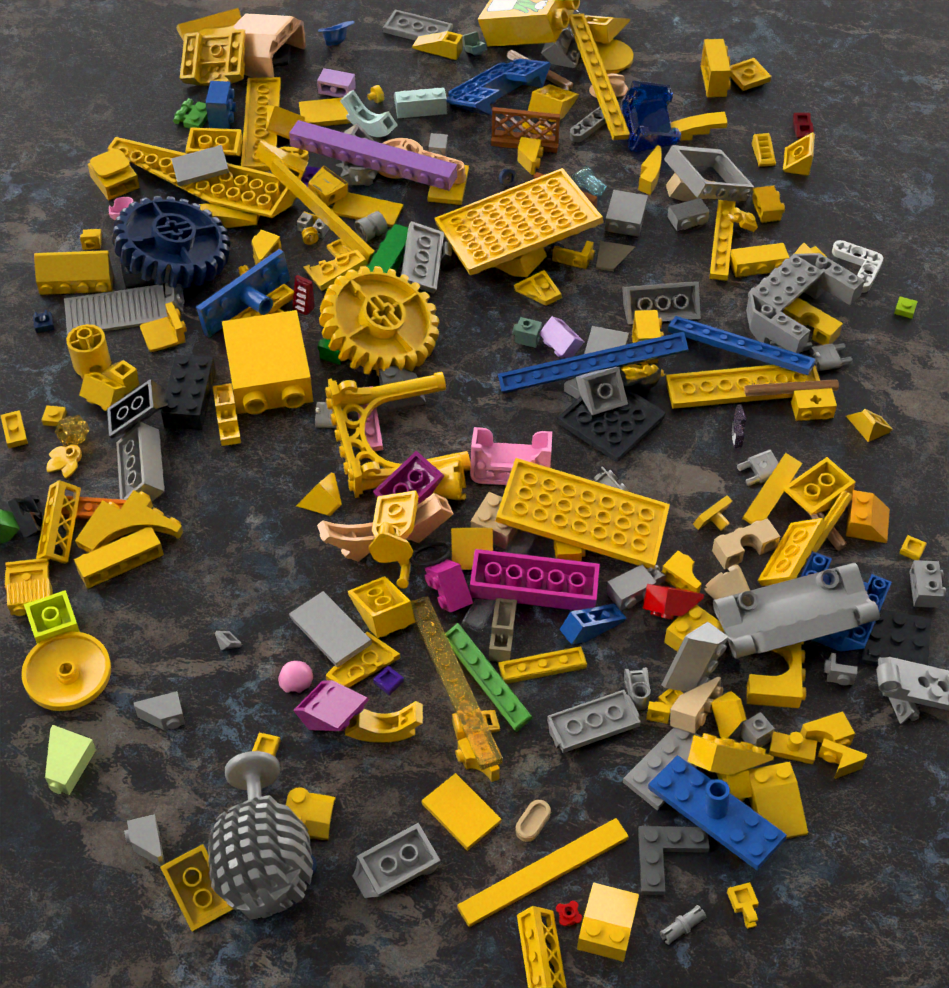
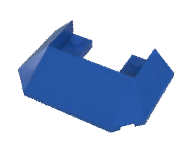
(497, 81)

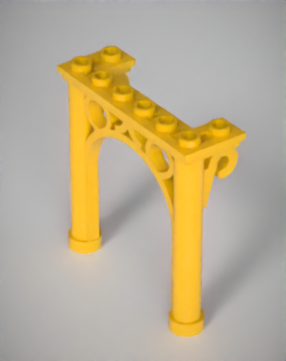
(349, 398)

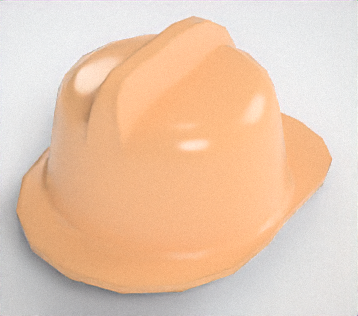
(618, 84)

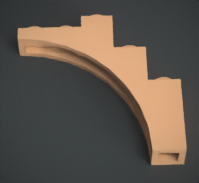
(356, 539)

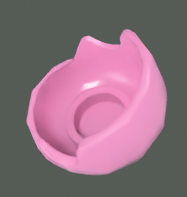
(119, 204)
(295, 676)

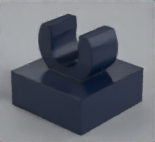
(43, 321)

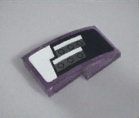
(738, 427)

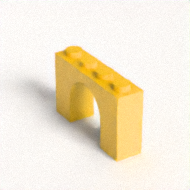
(783, 689)

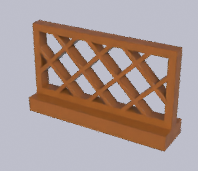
(512, 139)

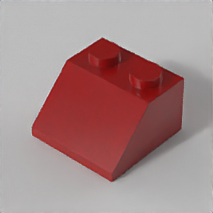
(670, 601)

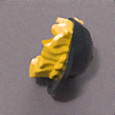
(642, 377)

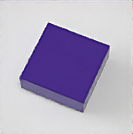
(388, 680)

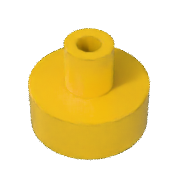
(376, 94)

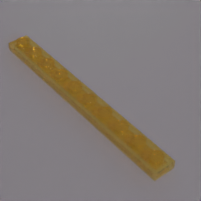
(456, 684)

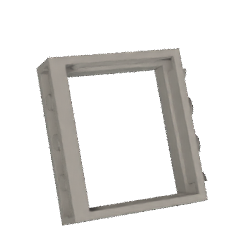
(683, 159)

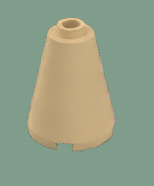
(728, 584)

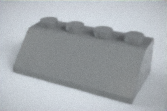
(668, 299)
(140, 462)

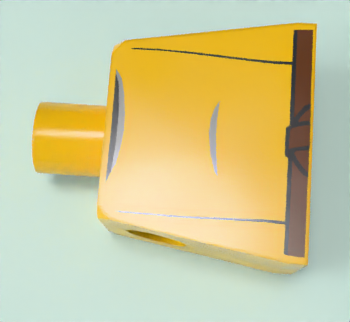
(328, 186)

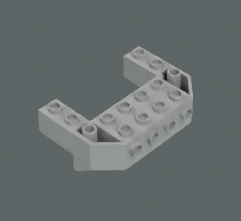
(798, 274)

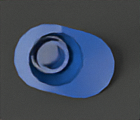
(335, 34)

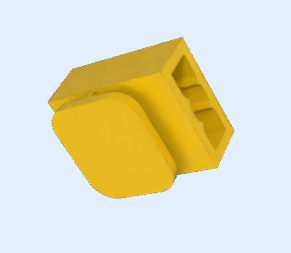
(113, 174)

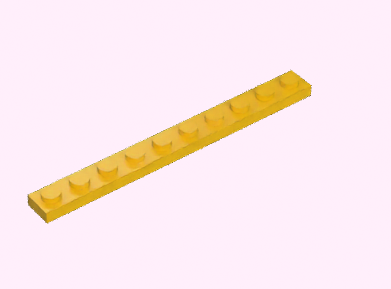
(598, 77)

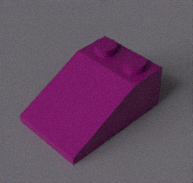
(413, 475)

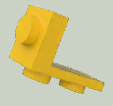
(574, 258)

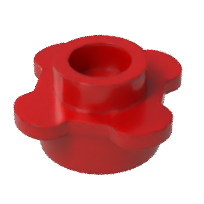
(568, 920)

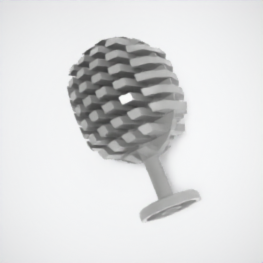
(261, 846)

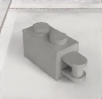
(631, 586)

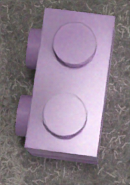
(335, 83)
(561, 338)

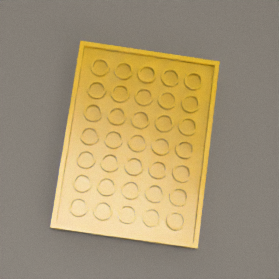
(518, 221)

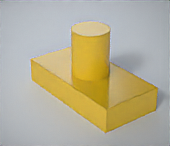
(715, 515)
(793, 747)

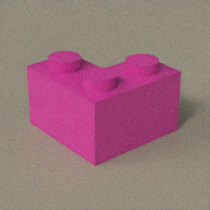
(451, 585)

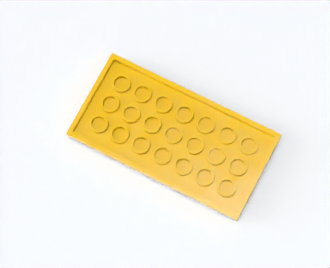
(583, 513)

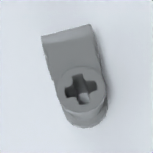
(638, 684)

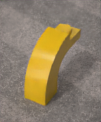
(386, 727)

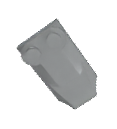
(395, 862)

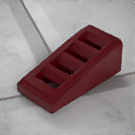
(303, 297)

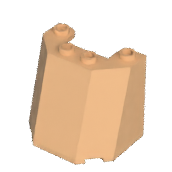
(264, 37)

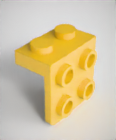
(164, 331)

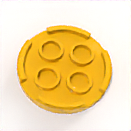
(615, 56)

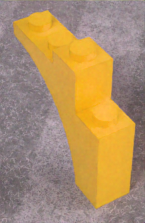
(112, 522)

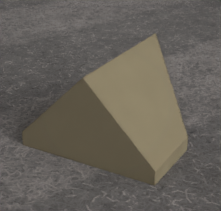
(611, 255)

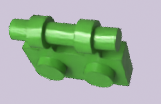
(196, 117)

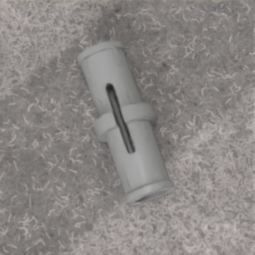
(682, 924)

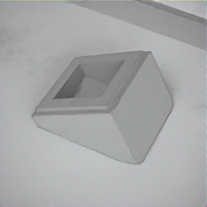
(571, 388)

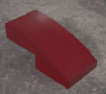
(802, 124)

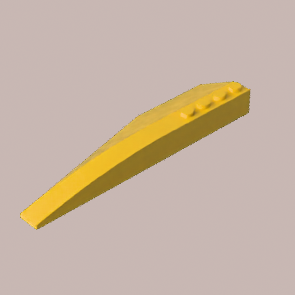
(239, 189)

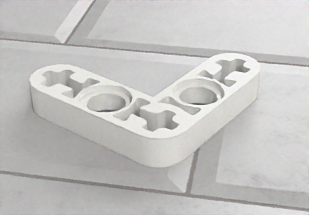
(867, 264)

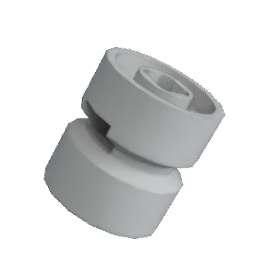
(372, 225)

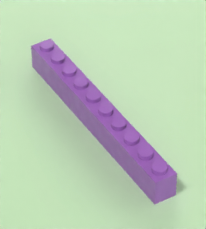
(373, 155)

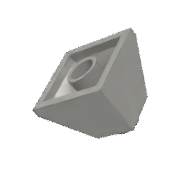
(602, 390)

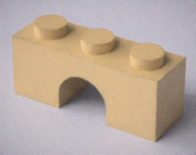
(758, 535)

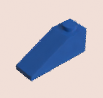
(591, 622)

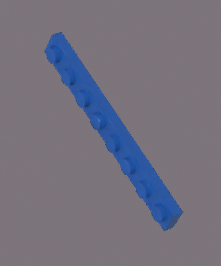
(742, 345)

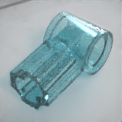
(586, 178)

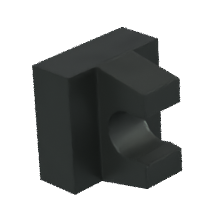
(447, 255)

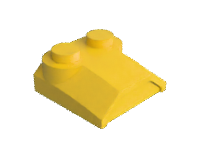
(313, 811)

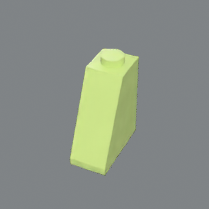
(66, 759)

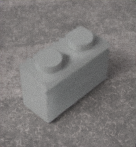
(688, 214)

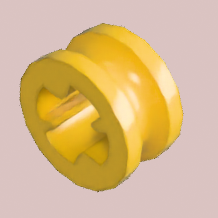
(310, 239)

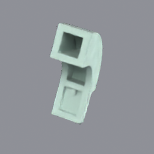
(374, 124)

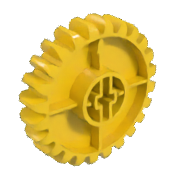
(378, 320)

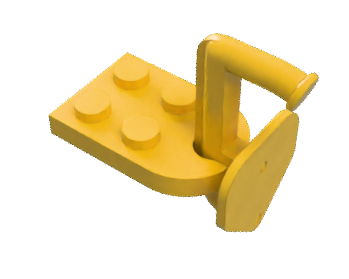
(391, 526)

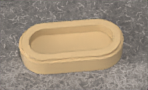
(533, 820)

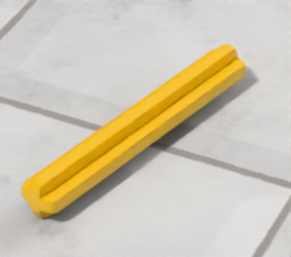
(832, 517)

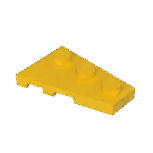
(326, 272)
(364, 663)

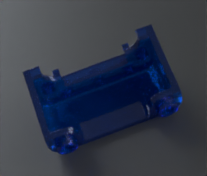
(648, 116)

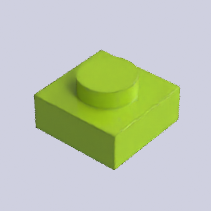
(905, 307)

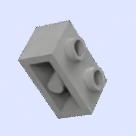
(927, 584)

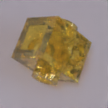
(72, 430)

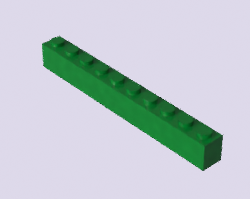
(389, 256)

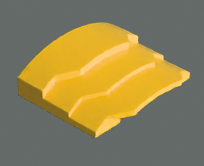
(213, 56)

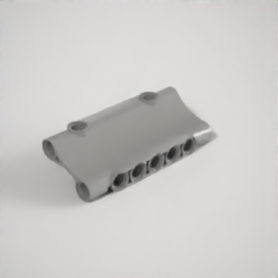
(795, 611)

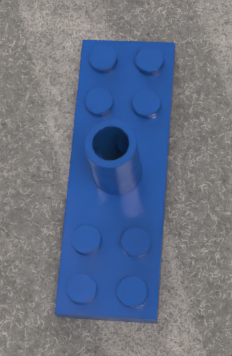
(244, 292)
(717, 812)

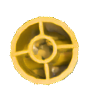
(88, 349)

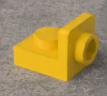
(91, 239)

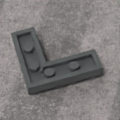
(660, 839)

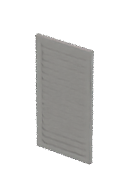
(116, 308)

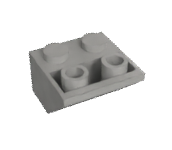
(563, 51)

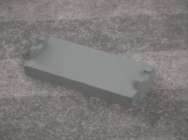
(593, 721)

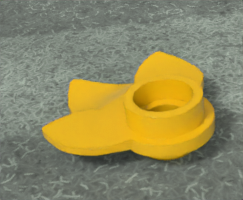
(64, 459)

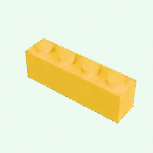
(118, 557)

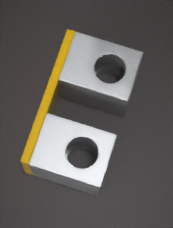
(308, 219)

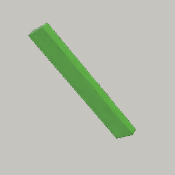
(488, 678)

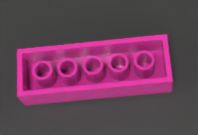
(534, 580)

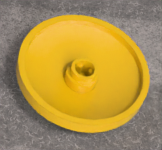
(66, 671)

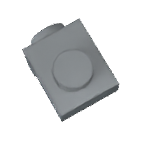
(839, 673)

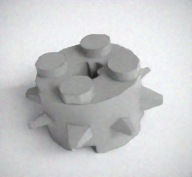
(357, 174)

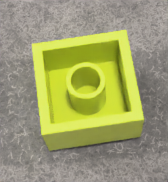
(51, 616)

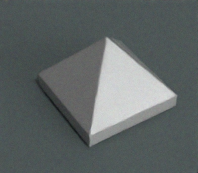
(227, 640)

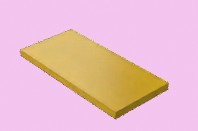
(360, 206)

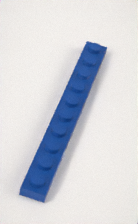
(594, 361)

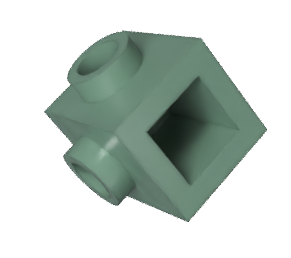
(527, 332)

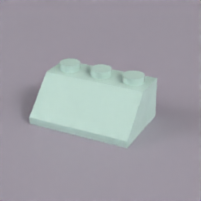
(420, 102)

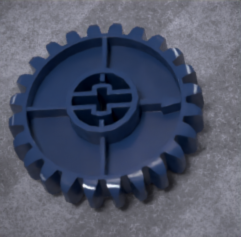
(171, 241)

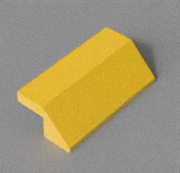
(219, 20)

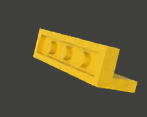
(51, 520)
(535, 950)

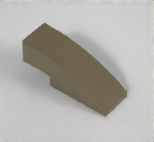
(502, 630)

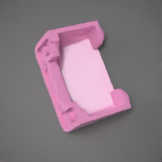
(494, 461)

